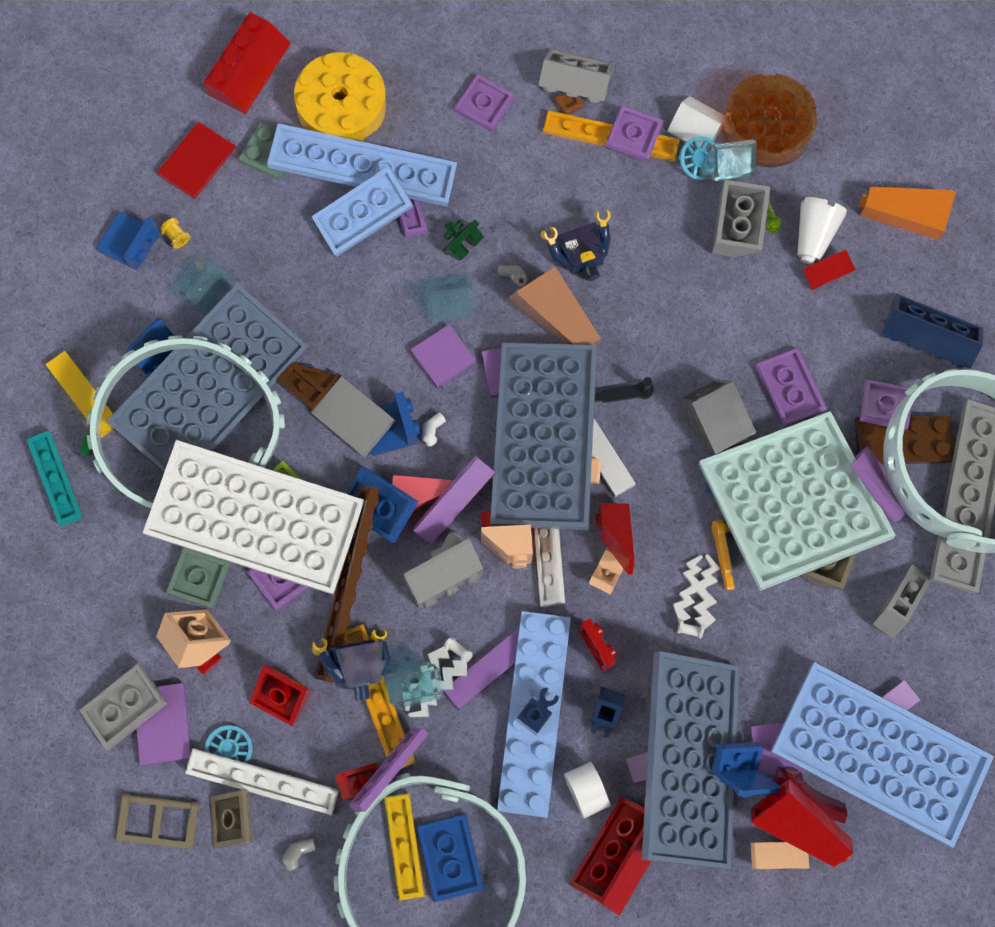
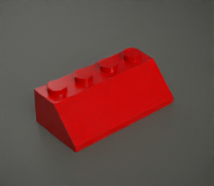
(246, 63)
(615, 859)

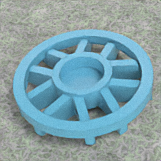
(696, 156)
(228, 747)

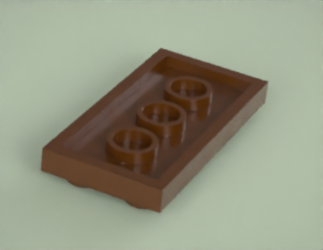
(924, 442)

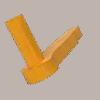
(719, 530)

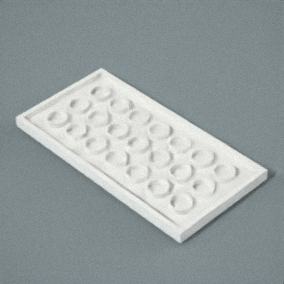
(254, 517)

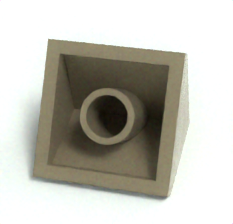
(831, 575)
(232, 819)

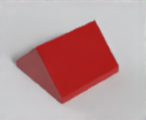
(279, 695)

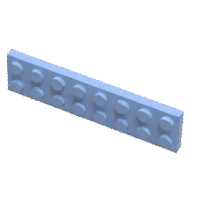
(355, 161)
(527, 756)

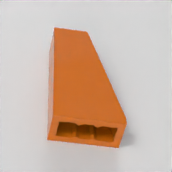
(909, 208)

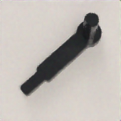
(642, 390)

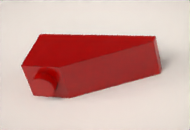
(616, 532)

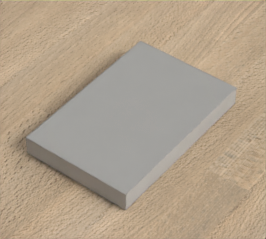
(353, 416)
(123, 706)

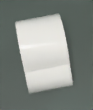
(587, 789)

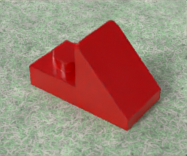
(354, 780)

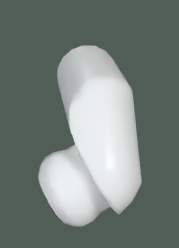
(429, 429)

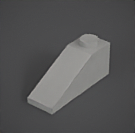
(902, 602)

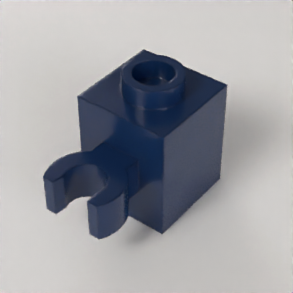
(607, 710)
(536, 713)

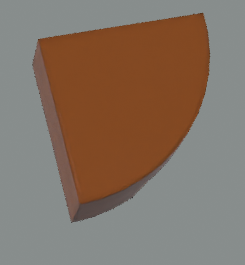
(568, 104)

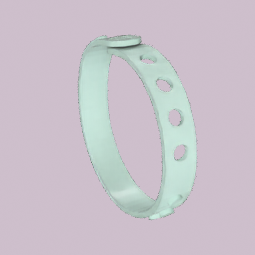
(154, 347)
(956, 534)
(451, 792)

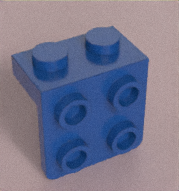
(129, 240)
(155, 331)
(403, 431)
(738, 767)

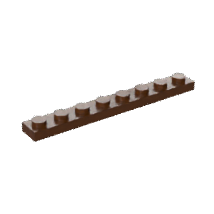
(351, 572)

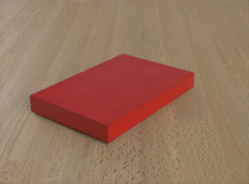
(196, 160)

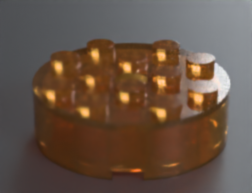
(774, 114)

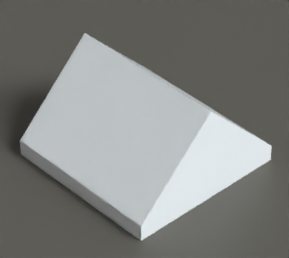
(696, 120)

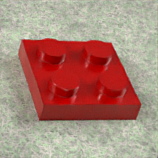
(602, 653)

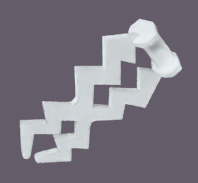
(700, 588)
(459, 670)

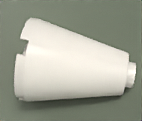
(817, 227)

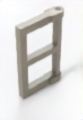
(160, 803)

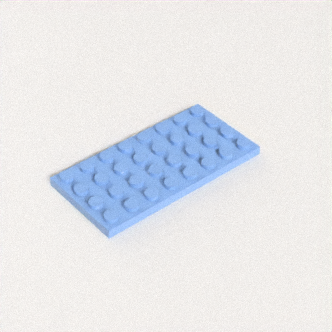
(882, 754)

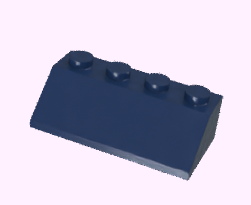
(933, 331)

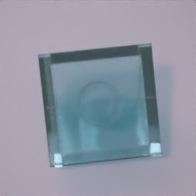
(730, 161)
(202, 284)
(449, 298)

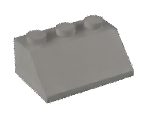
(576, 75)
(740, 219)
(443, 574)

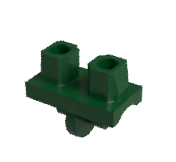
(470, 232)

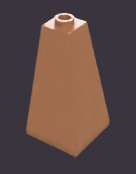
(555, 309)

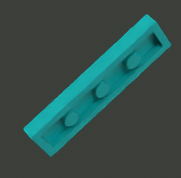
(55, 479)

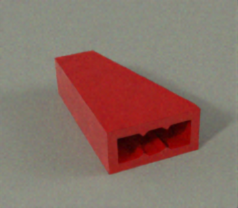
(802, 824)

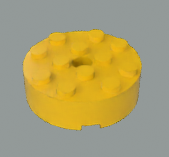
(337, 77)

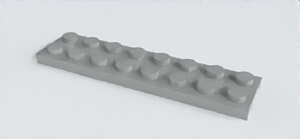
(968, 497)

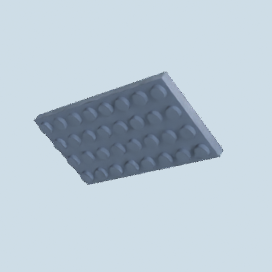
(203, 395)
(544, 436)
(686, 804)

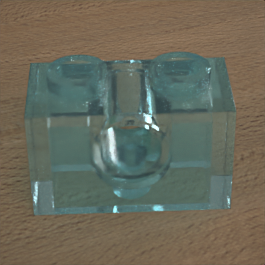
(428, 689)

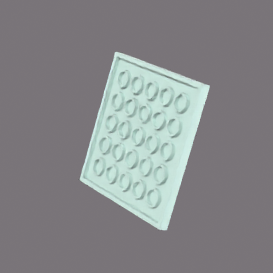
(795, 501)

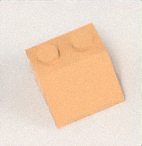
(509, 544)
(191, 637)

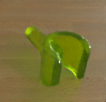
(774, 223)

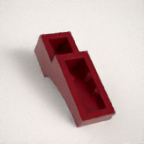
(832, 808)

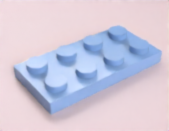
(362, 211)

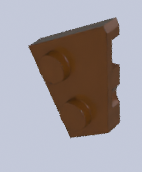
(307, 384)

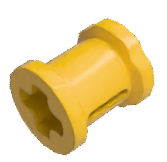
(175, 233)

